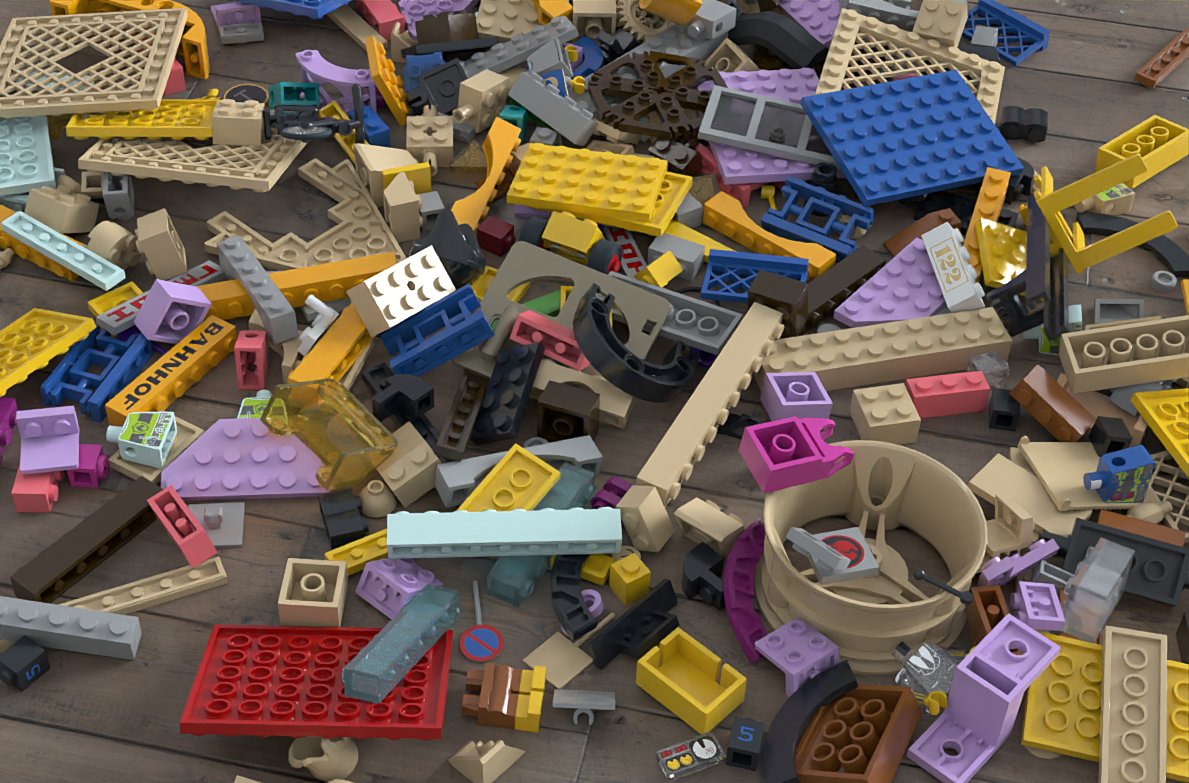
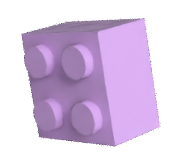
(171, 311)
(795, 395)

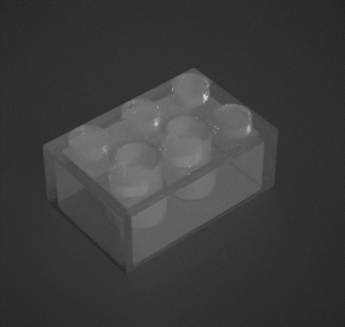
(1095, 589)

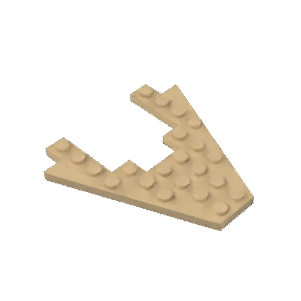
(358, 234)

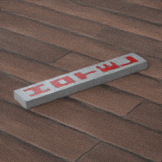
(632, 260)
(122, 316)

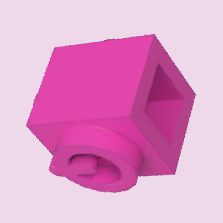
(92, 467)

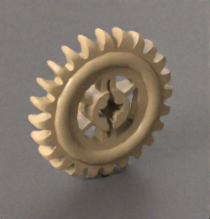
(639, 23)

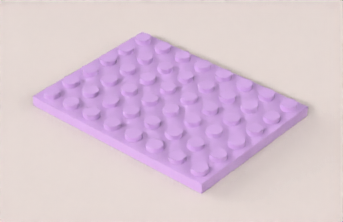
(749, 166)

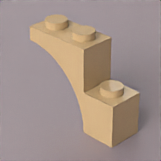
(286, 349)

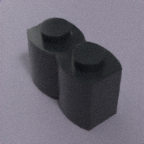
(1025, 124)
(342, 517)

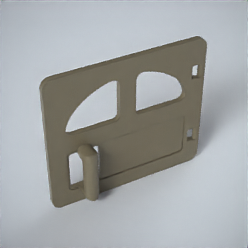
(532, 263)

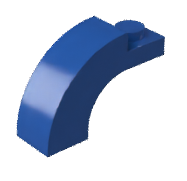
(591, 58)

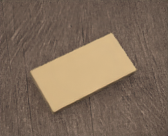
(1025, 488)

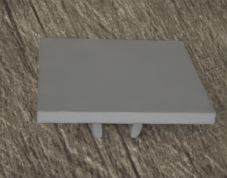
(221, 522)
(584, 701)

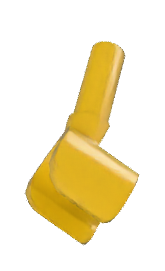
(211, 95)
(768, 193)

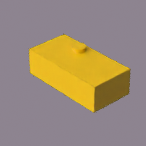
(1156, 141)

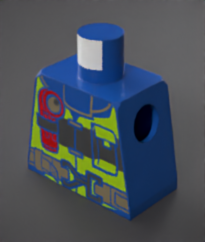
(1122, 475)

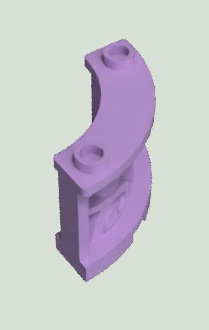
(318, 70)

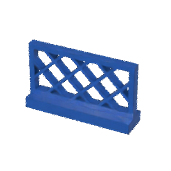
(1008, 22)
(746, 265)

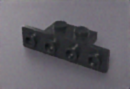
(638, 628)

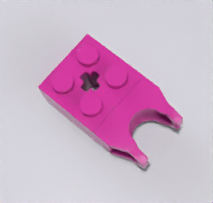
(791, 452)

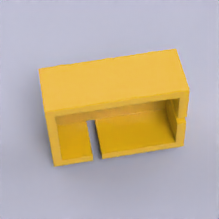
(690, 680)

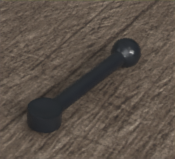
(965, 597)

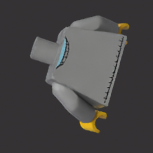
(554, 57)

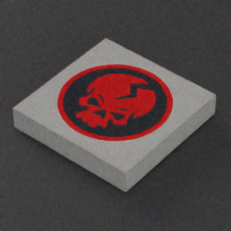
(854, 547)

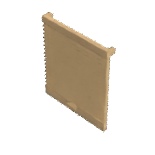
(1061, 472)

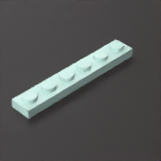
(63, 250)

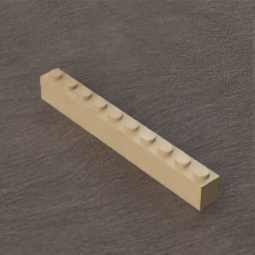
(711, 402)

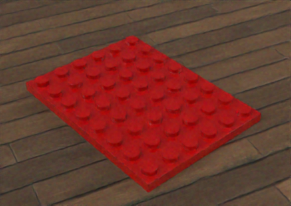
(292, 686)

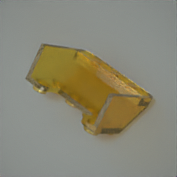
(333, 427)

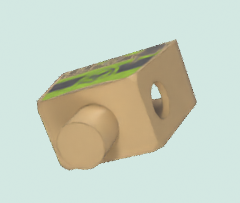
(1110, 202)

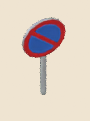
(480, 642)

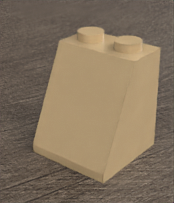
(371, 161)

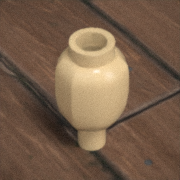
(1150, 511)

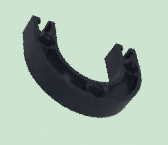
(620, 365)

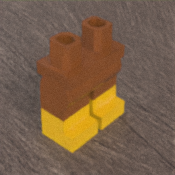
(507, 696)

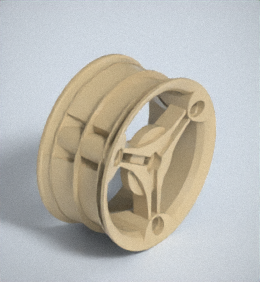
(875, 613)

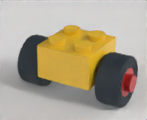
(573, 240)

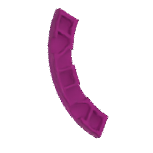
(740, 588)

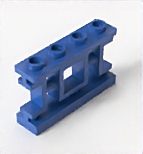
(824, 202)
(461, 333)
(113, 379)

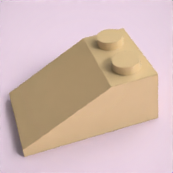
(411, 467)

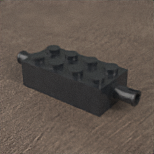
(1157, 568)

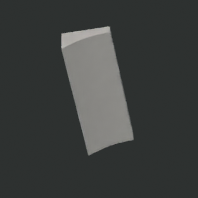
(689, 319)

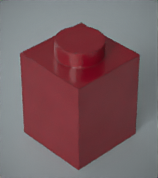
(495, 235)

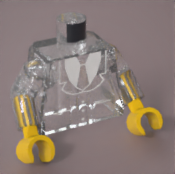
(928, 673)

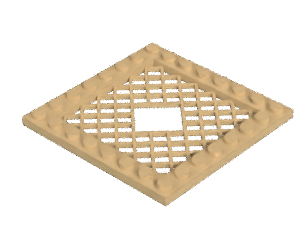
(983, 72)
(142, 95)
(110, 157)

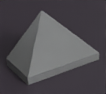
(1117, 310)

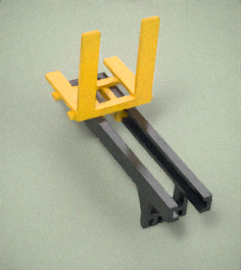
(1052, 244)

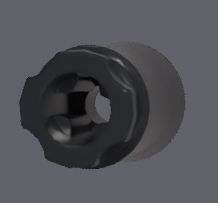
(824, 176)

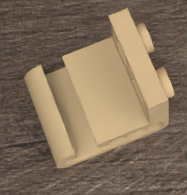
(1009, 531)

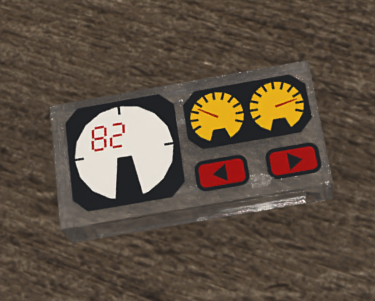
(690, 756)

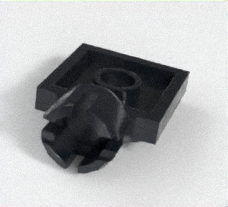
(438, 88)

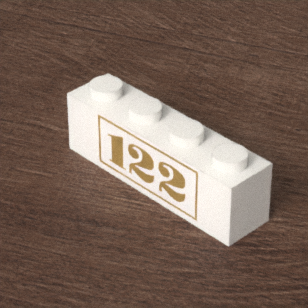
(952, 269)

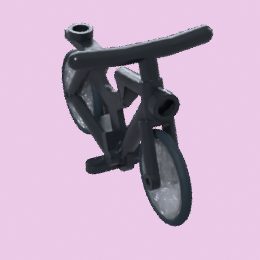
(304, 121)

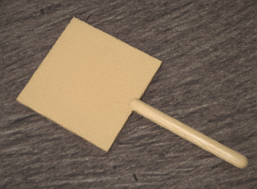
(562, 657)

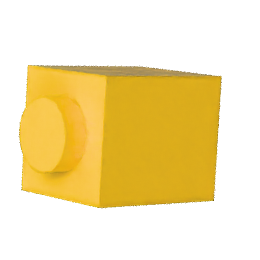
(629, 579)

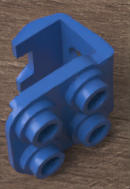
(419, 65)

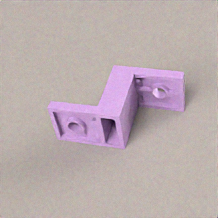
(983, 701)

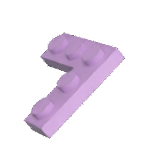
(1002, 571)

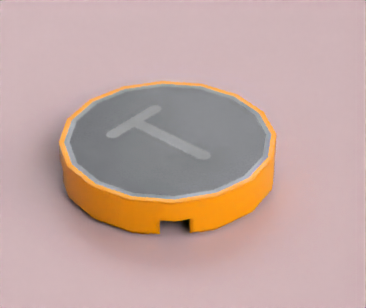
(248, 92)

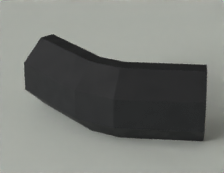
(780, 36)

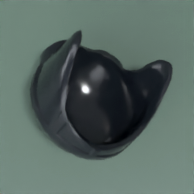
(455, 248)

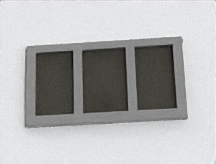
(763, 126)

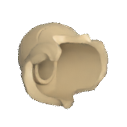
(324, 757)

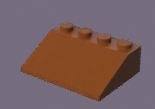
(858, 736)

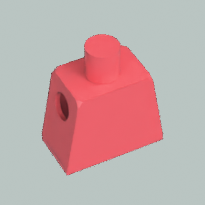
(250, 350)

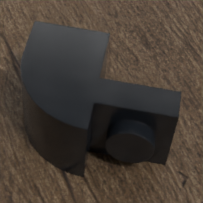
(616, 45)
(1020, 183)
(404, 393)
(702, 575)

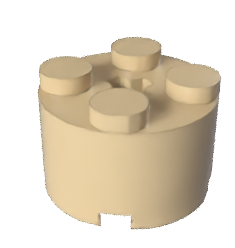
(114, 244)

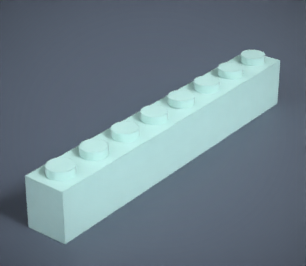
(504, 533)

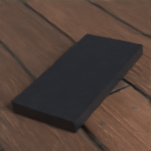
(450, 47)

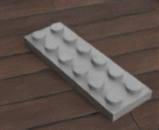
(520, 47)

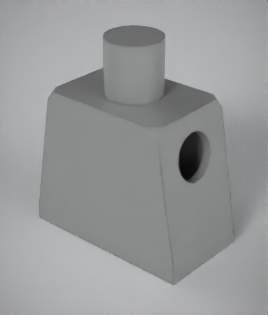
(712, 20)
(118, 203)

